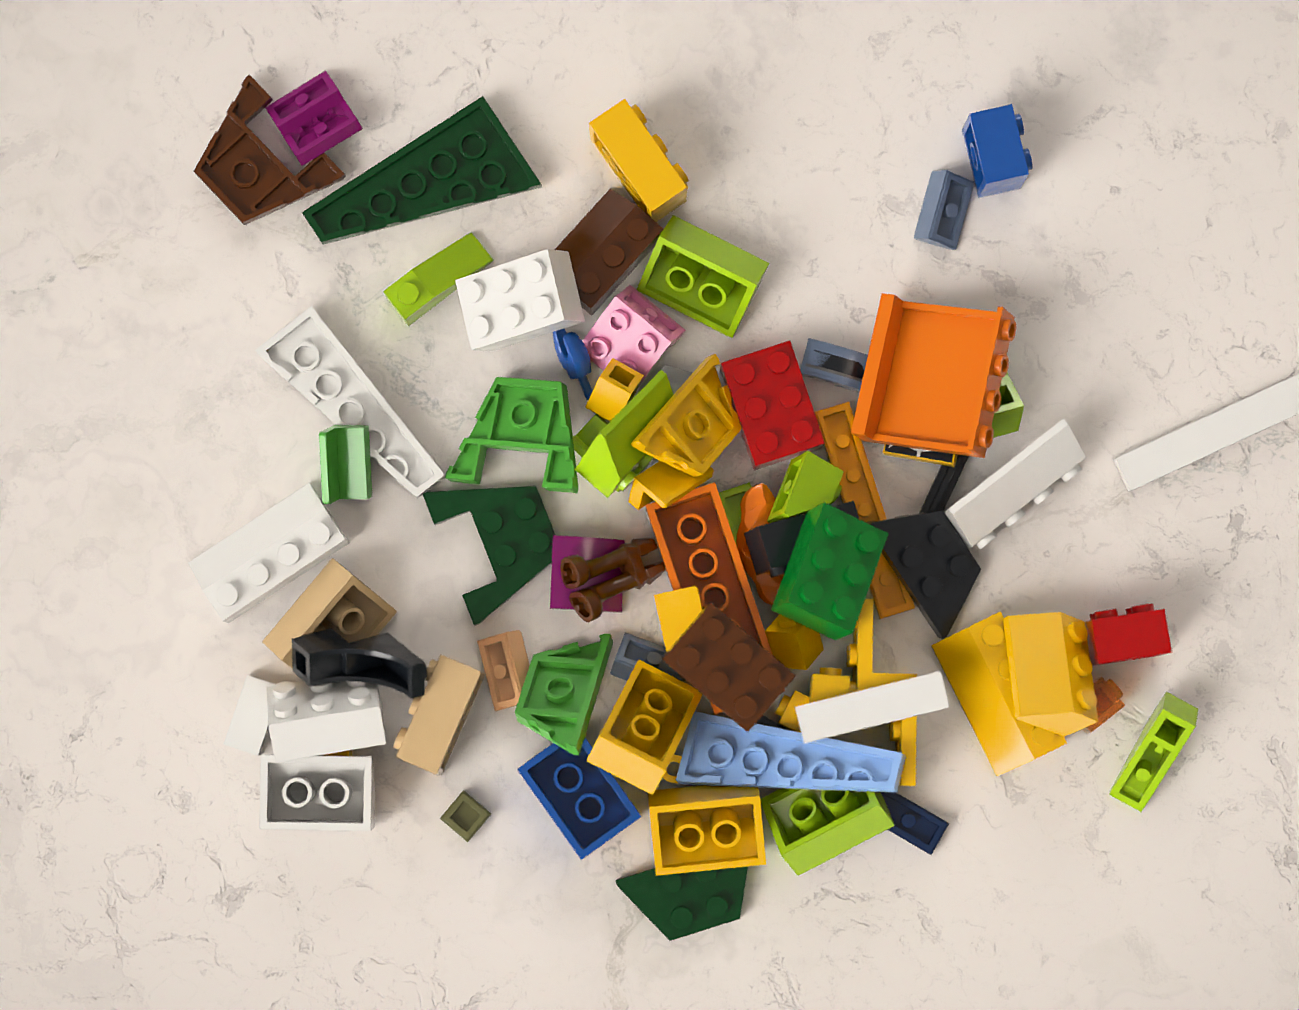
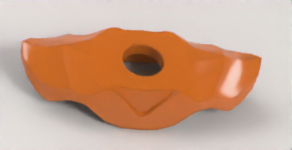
(755, 512)

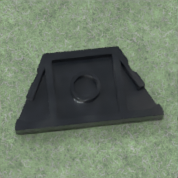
(930, 565)

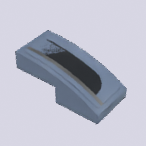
(834, 364)

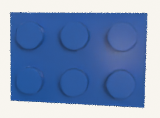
(579, 797)

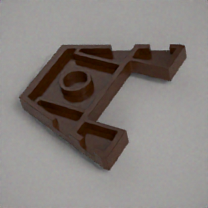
(247, 172)

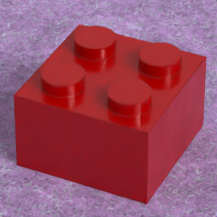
(1128, 636)

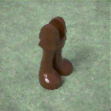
(589, 600)

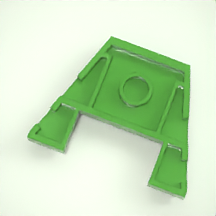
(522, 418)

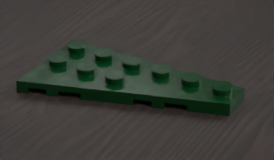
(443, 170)

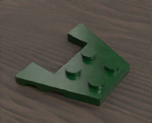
(513, 534)

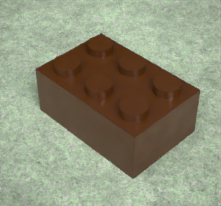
(728, 667)

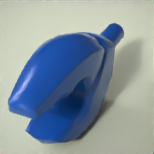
(573, 358)

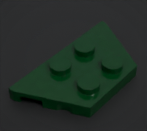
(687, 901)

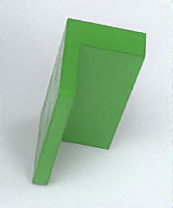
(345, 463)

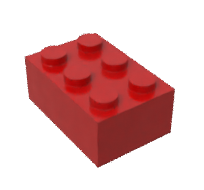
(772, 405)

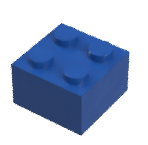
(996, 150)

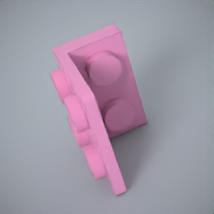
(631, 333)

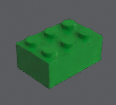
(829, 571)

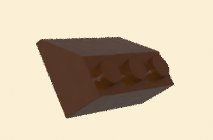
(608, 247)

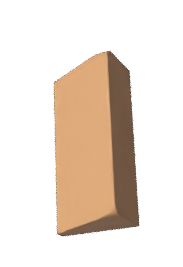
(505, 667)

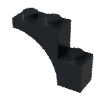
(376, 660)

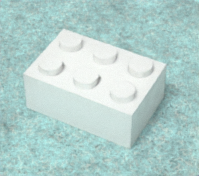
(520, 300)
(323, 718)

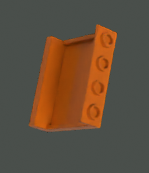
(933, 377)

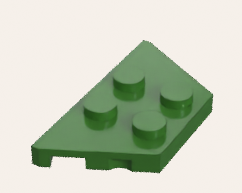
(563, 692)

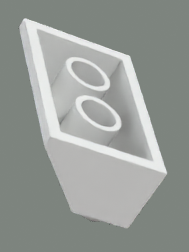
(317, 793)

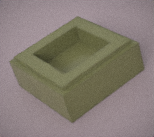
(465, 816)

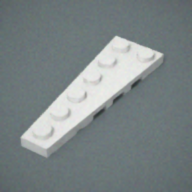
(334, 383)

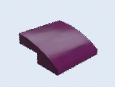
(313, 118)
(588, 549)

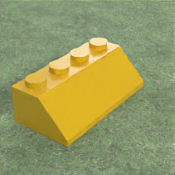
(980, 677)

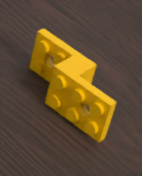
(860, 657)

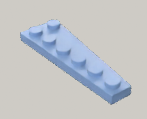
(772, 757)

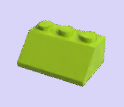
(702, 276)
(611, 457)
(822, 824)

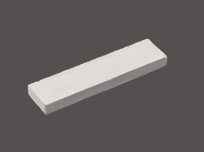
(872, 707)

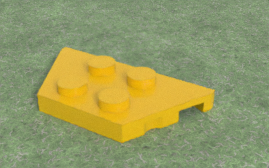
(693, 423)

